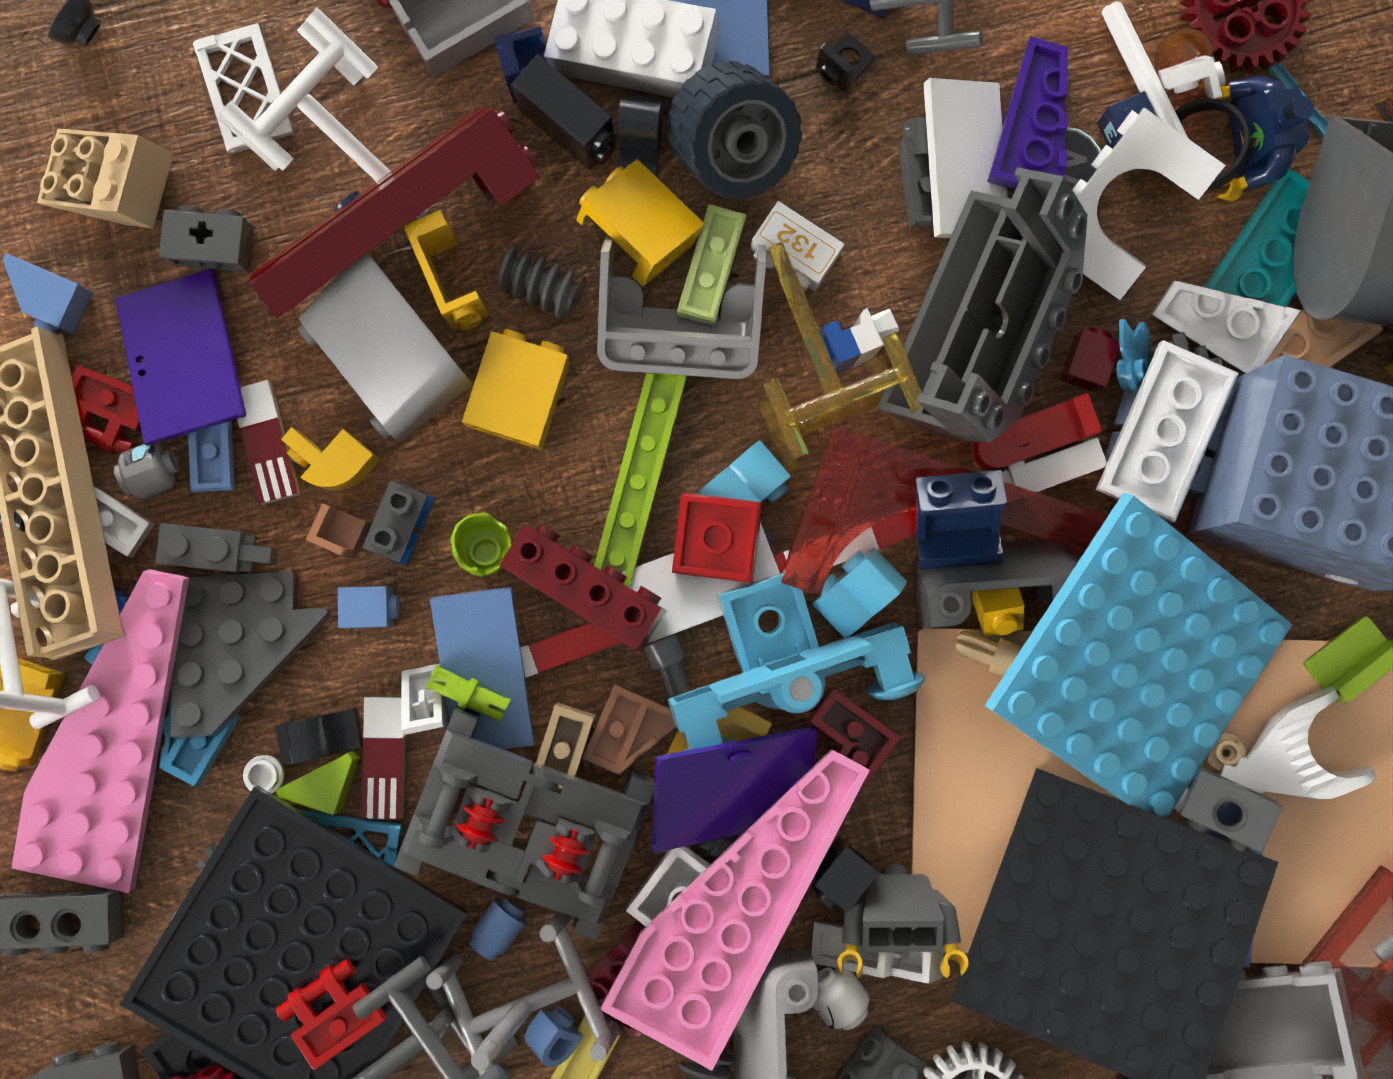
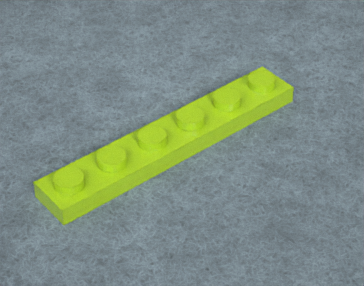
(640, 473)

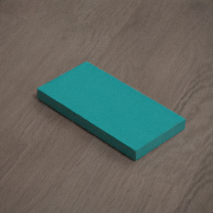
(1262, 254)

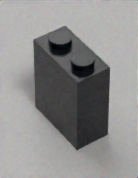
(564, 113)

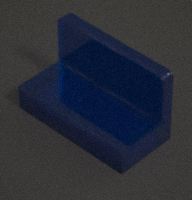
(517, 51)

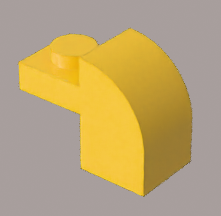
(336, 468)

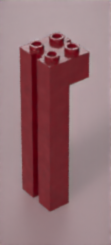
(474, 148)

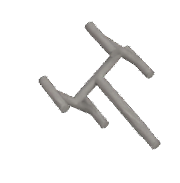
(509, 1017)

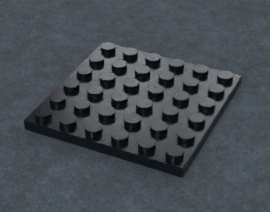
(267, 919)
(1114, 932)

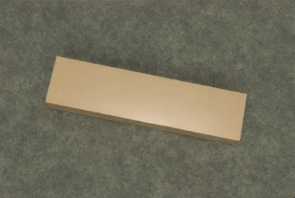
(54, 501)

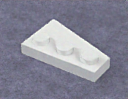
(1229, 325)

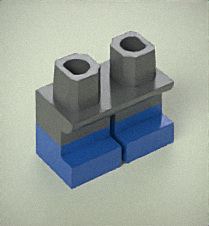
(394, 522)

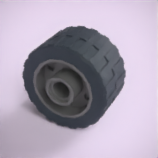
(734, 130)

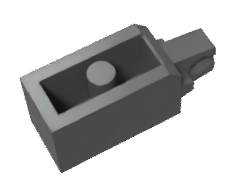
(210, 549)
(105, 1062)

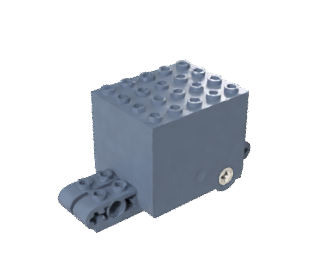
(1299, 472)

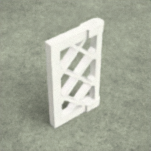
(262, 62)

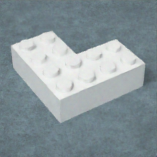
(632, 42)

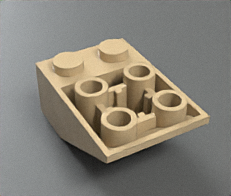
(106, 176)

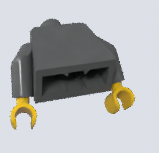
(902, 916)

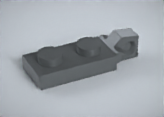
(916, 173)

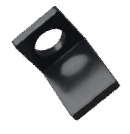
(836, 69)

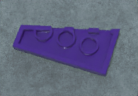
(1035, 116)

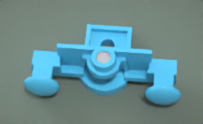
(786, 664)

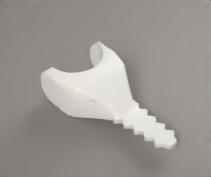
(1283, 758)

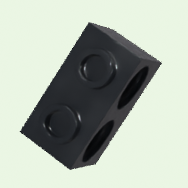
(843, 876)

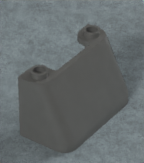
(944, 592)

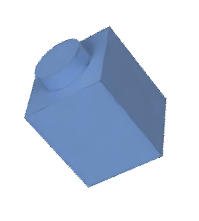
(367, 607)

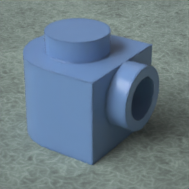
(553, 1036)

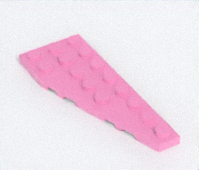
(717, 936)

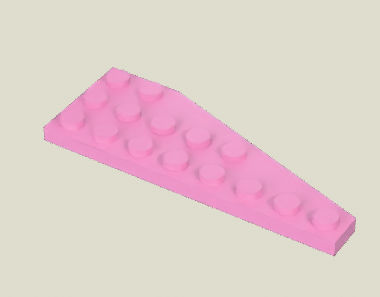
(96, 780)

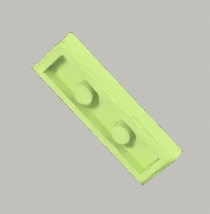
(711, 265)

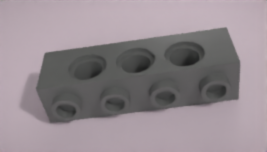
(98, 911)

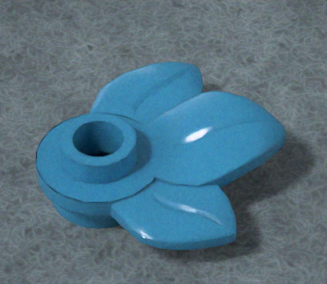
(1135, 353)

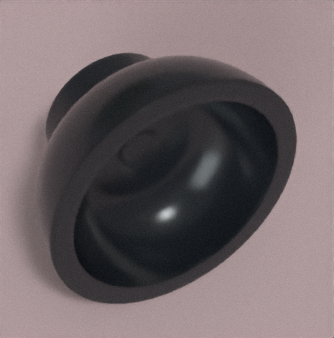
(75, 23)

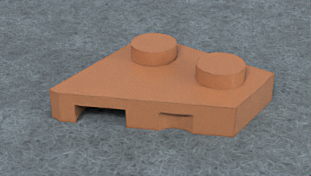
(627, 729)

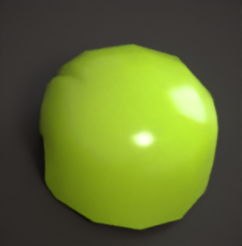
(480, 544)

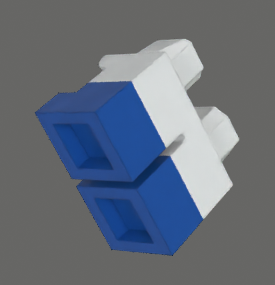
(859, 342)

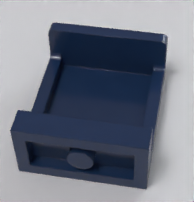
(959, 519)

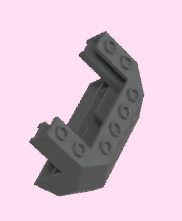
(994, 309)

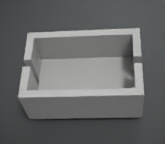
(457, 29)

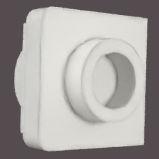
(1186, 76)

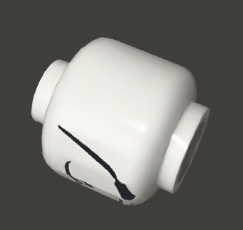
(841, 999)

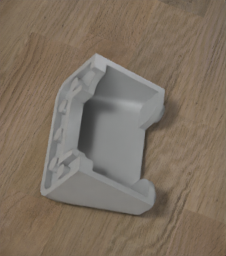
(382, 349)
(760, 1036)

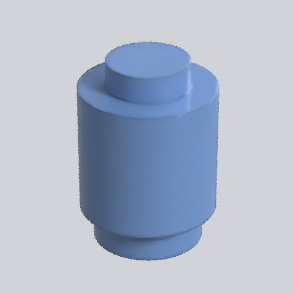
(497, 928)

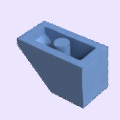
(46, 296)

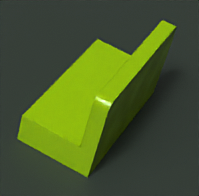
(1352, 660)

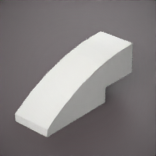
(914, 966)

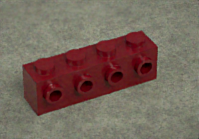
(583, 587)

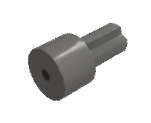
(667, 656)

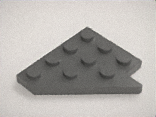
(232, 644)

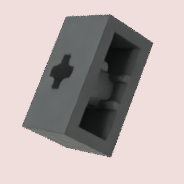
(226, 251)

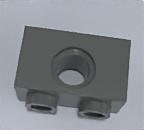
(1256, 815)

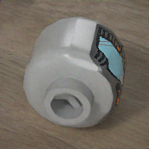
(146, 471)

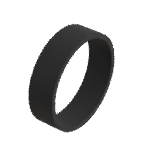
(1220, 105)

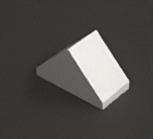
(421, 707)

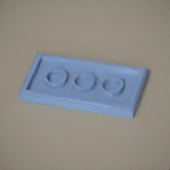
(481, 641)

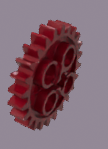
(1259, 39)

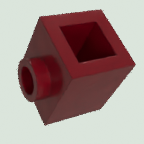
(1091, 360)

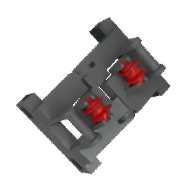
(489, 821)

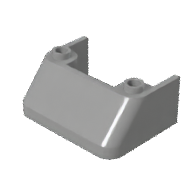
(663, 343)

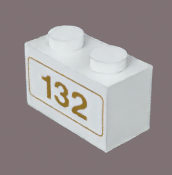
(807, 245)

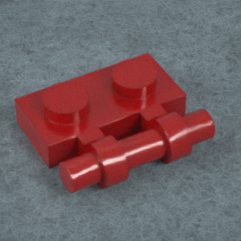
(107, 399)
(337, 1025)

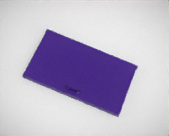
(187, 357)
(716, 796)

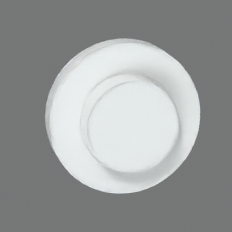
(265, 772)

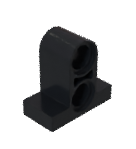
(640, 130)
(319, 736)

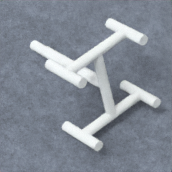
(334, 50)
(46, 708)

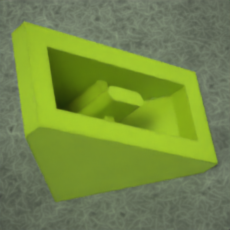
(325, 786)

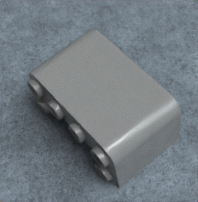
(1289, 1027)

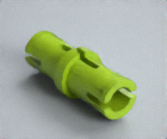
(468, 693)

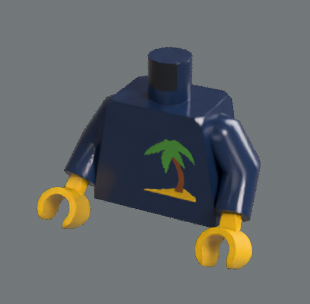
(1276, 129)

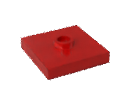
(717, 537)

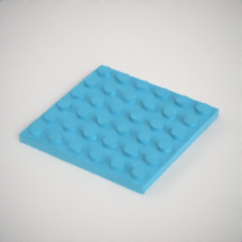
(1139, 660)

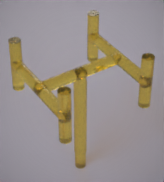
(788, 423)

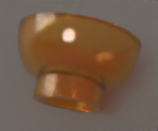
(1181, 47)

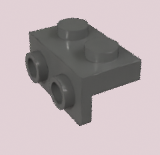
(882, 1059)

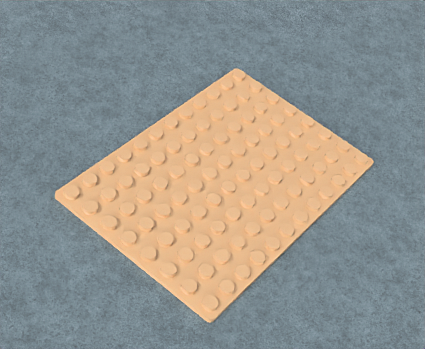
(978, 769)

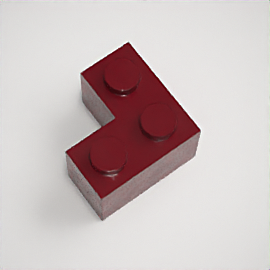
(856, 731)

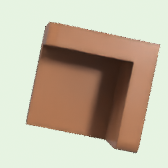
(337, 531)

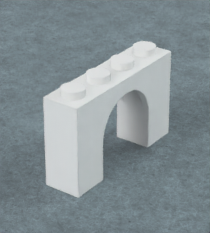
(1144, 145)

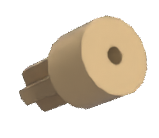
(995, 654)

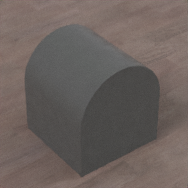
(1348, 226)

